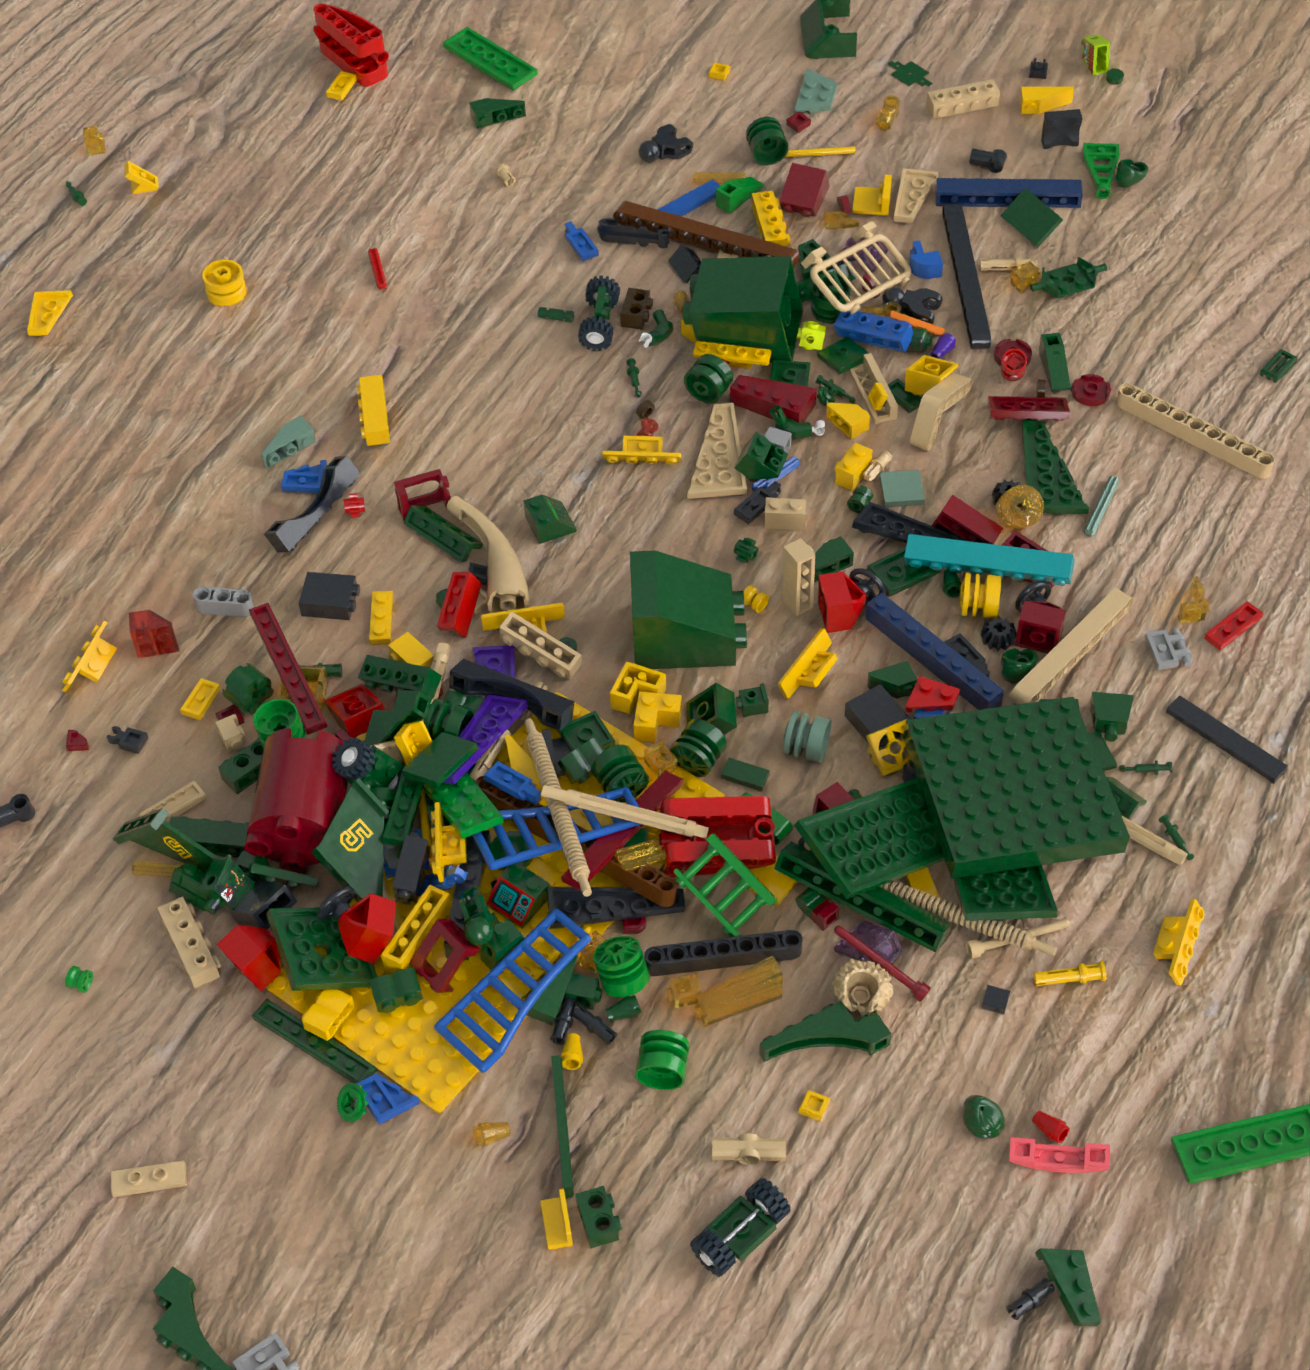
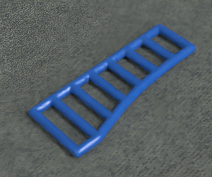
(554, 845)
(522, 1006)

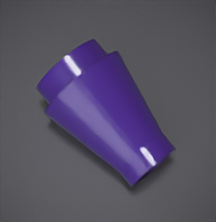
(943, 345)

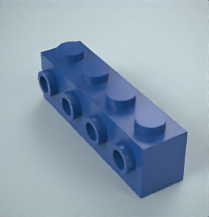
(874, 330)

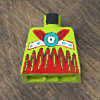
(1096, 54)

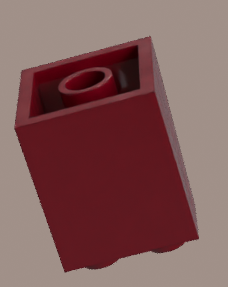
(804, 190)

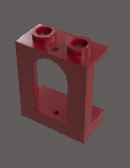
(438, 495)
(462, 947)

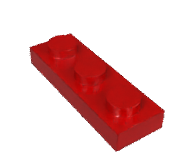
(1233, 625)

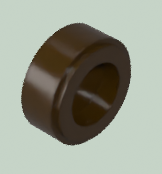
(1041, 388)
(645, 409)

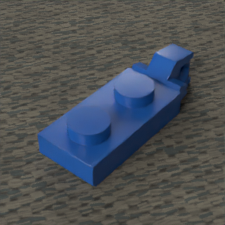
(580, 242)
(513, 783)
(451, 876)

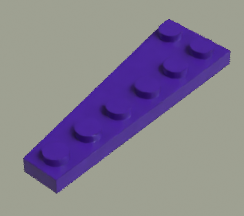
(487, 726)

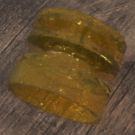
(1011, 515)

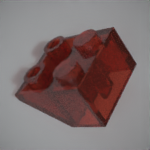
(152, 634)

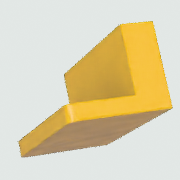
(556, 1222)

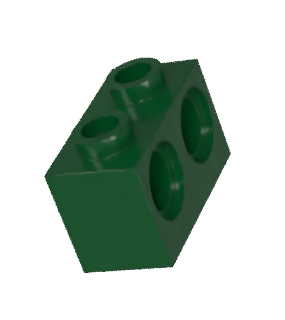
(594, 1217)

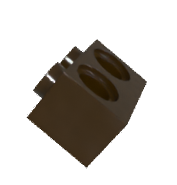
(636, 308)

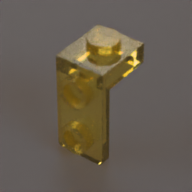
(1194, 610)

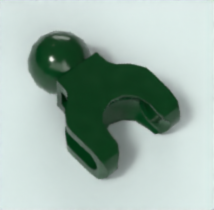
(477, 917)

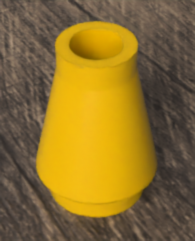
(572, 1052)

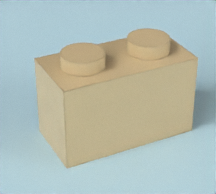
(785, 514)

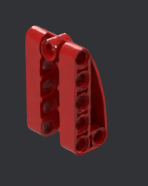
(351, 43)
(732, 820)

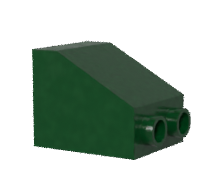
(746, 304)
(683, 613)

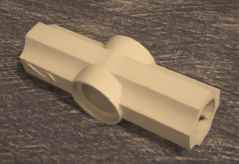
(749, 1149)

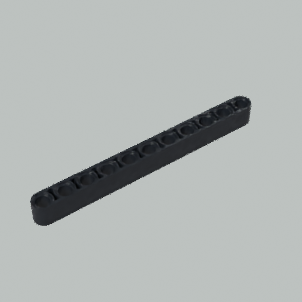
(966, 277)

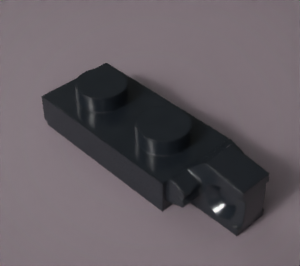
(756, 502)
(967, 651)

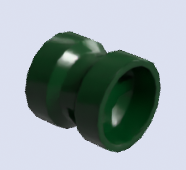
(859, 499)

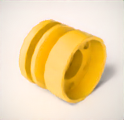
(980, 595)

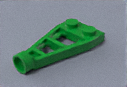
(1105, 152)

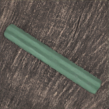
(1101, 506)

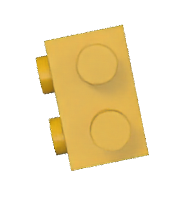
(412, 740)

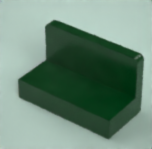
(1125, 798)

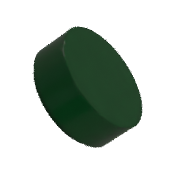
(1114, 76)

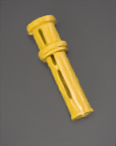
(1080, 973)

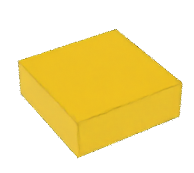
(719, 71)
(877, 396)
(814, 1105)

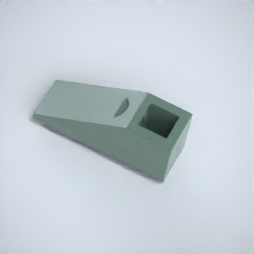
(289, 440)

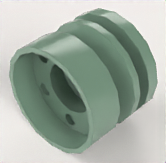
(807, 736)

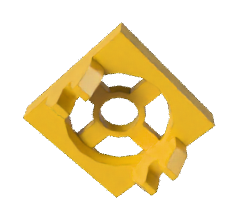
(874, 739)

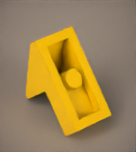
(141, 179)

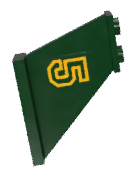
(163, 838)
(354, 842)

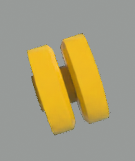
(224, 282)

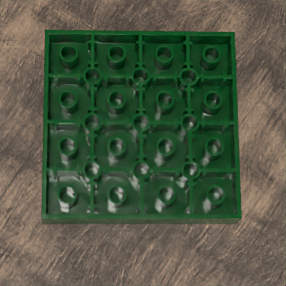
(1014, 787)

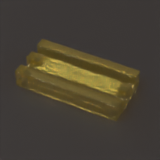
(638, 853)

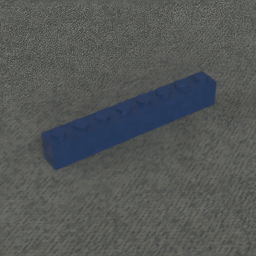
(1002, 192)
(933, 653)

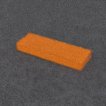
(932, 329)

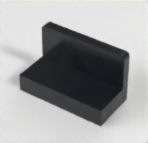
(685, 262)
(557, 750)

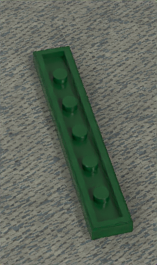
(327, 1052)
(562, 1126)

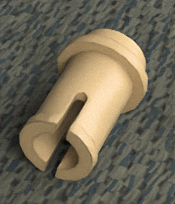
(504, 172)

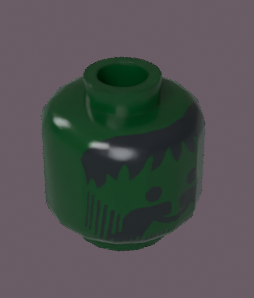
(920, 340)

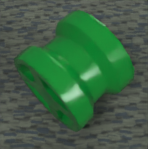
(79, 979)

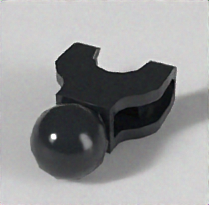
(665, 145)
(915, 302)

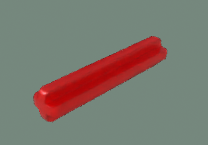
(377, 268)

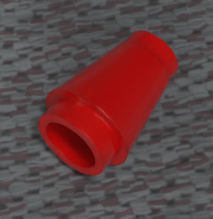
(1052, 1127)

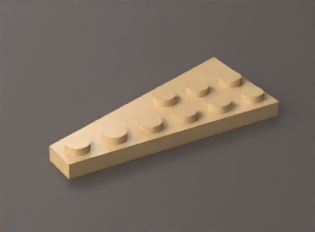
(718, 457)

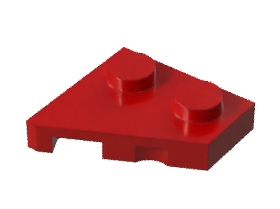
(932, 696)

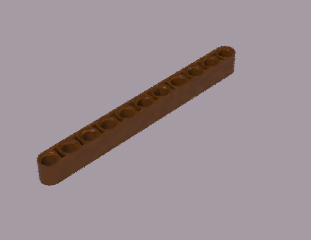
(700, 233)
(644, 879)

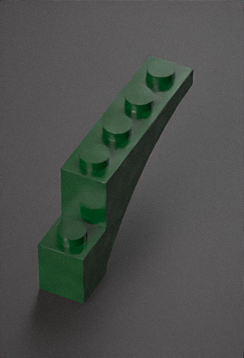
(408, 708)
(829, 1028)
(180, 1325)

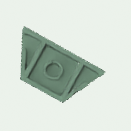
(816, 93)

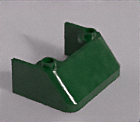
(826, 40)

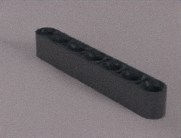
(732, 946)

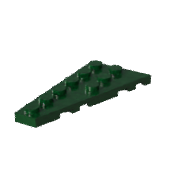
(1049, 472)

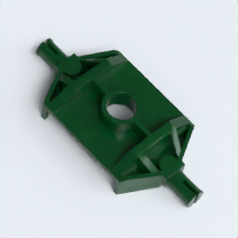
(1081, 275)

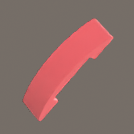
(1059, 1158)

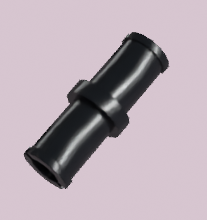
(563, 1021)
(594, 1024)
(1030, 1298)

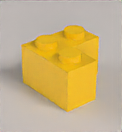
(631, 681)
(656, 711)

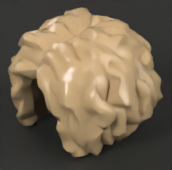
(863, 986)

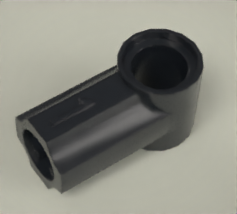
(993, 160)
(18, 808)

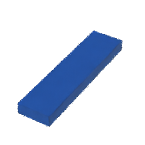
(692, 199)

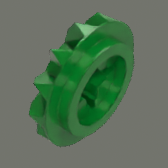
(345, 1099)

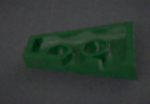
(1073, 1280)

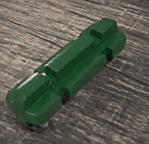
(556, 314)

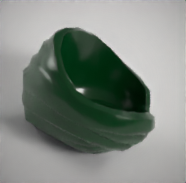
(1130, 172)
(1017, 664)
(984, 1122)

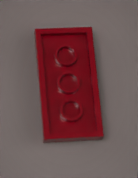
(1028, 407)

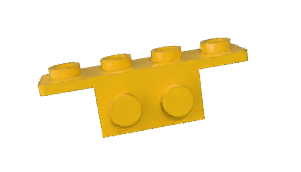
(737, 355)
(642, 449)
(535, 615)
(94, 660)
(809, 666)
(448, 845)
(1178, 939)

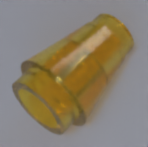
(490, 1132)

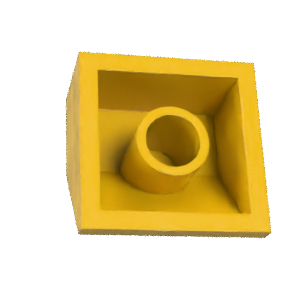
(927, 373)

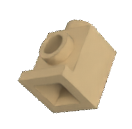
(230, 733)

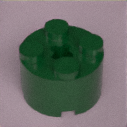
(247, 688)

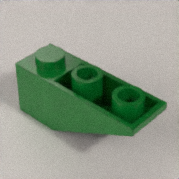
(736, 192)

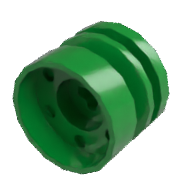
(275, 716)
(621, 966)
(662, 1059)

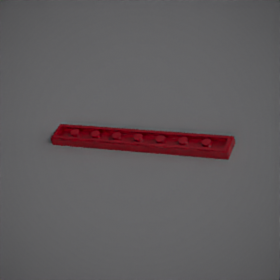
(288, 668)
(604, 847)

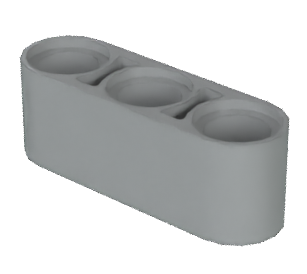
(223, 601)

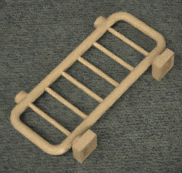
(865, 234)

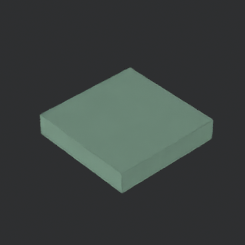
(902, 488)

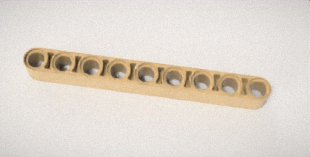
(1195, 431)
(1072, 648)

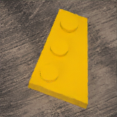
(46, 310)

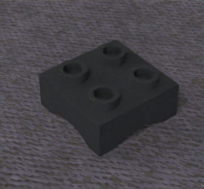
(1061, 128)

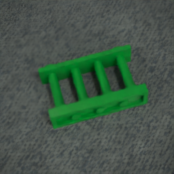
(731, 864)

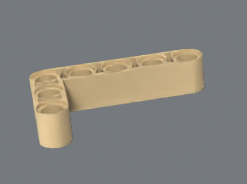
(933, 405)

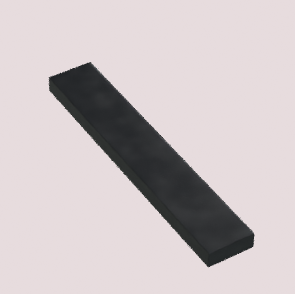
(1227, 739)

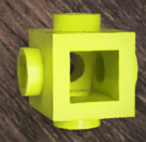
(811, 335)

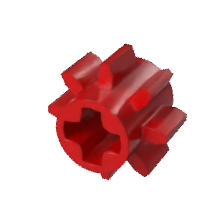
(354, 505)

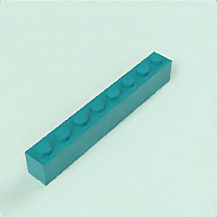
(989, 559)

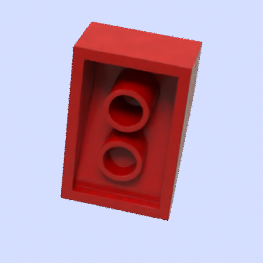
(354, 709)

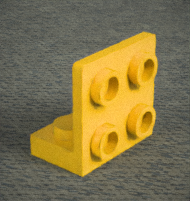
(873, 200)

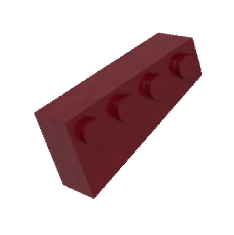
(763, 394)

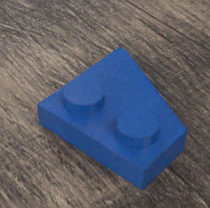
(304, 479)
(386, 1098)

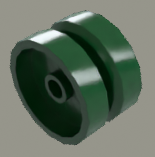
(708, 378)

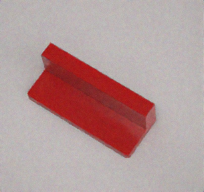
(459, 603)

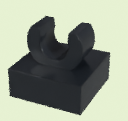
(1038, 69)

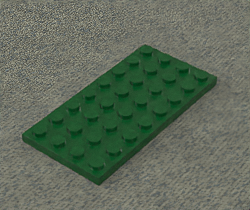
(873, 838)

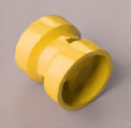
(755, 599)

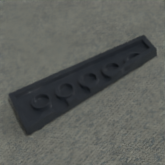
(896, 526)
(606, 904)

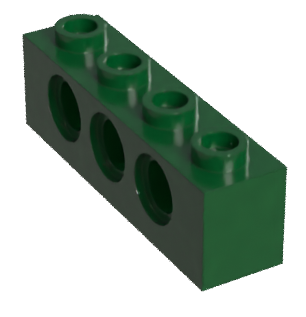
(243, 767)

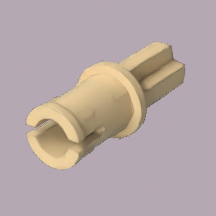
(877, 466)

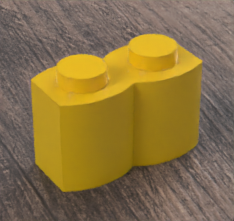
(327, 1013)

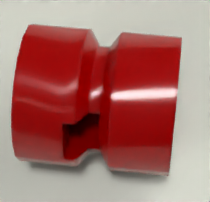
(1013, 364)

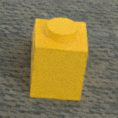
(848, 418)

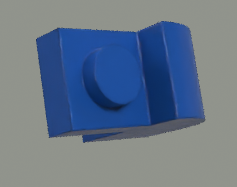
(925, 265)

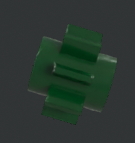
(746, 550)

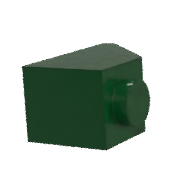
(896, 679)

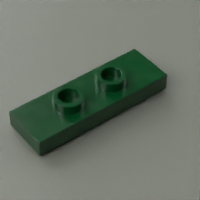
(291, 878)

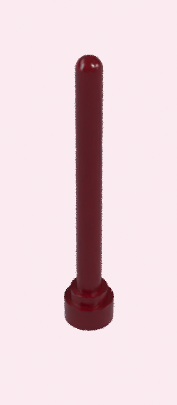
(917, 988)

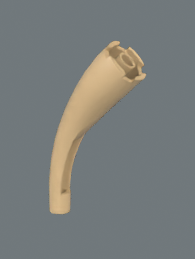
(505, 575)

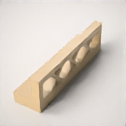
(873, 376)

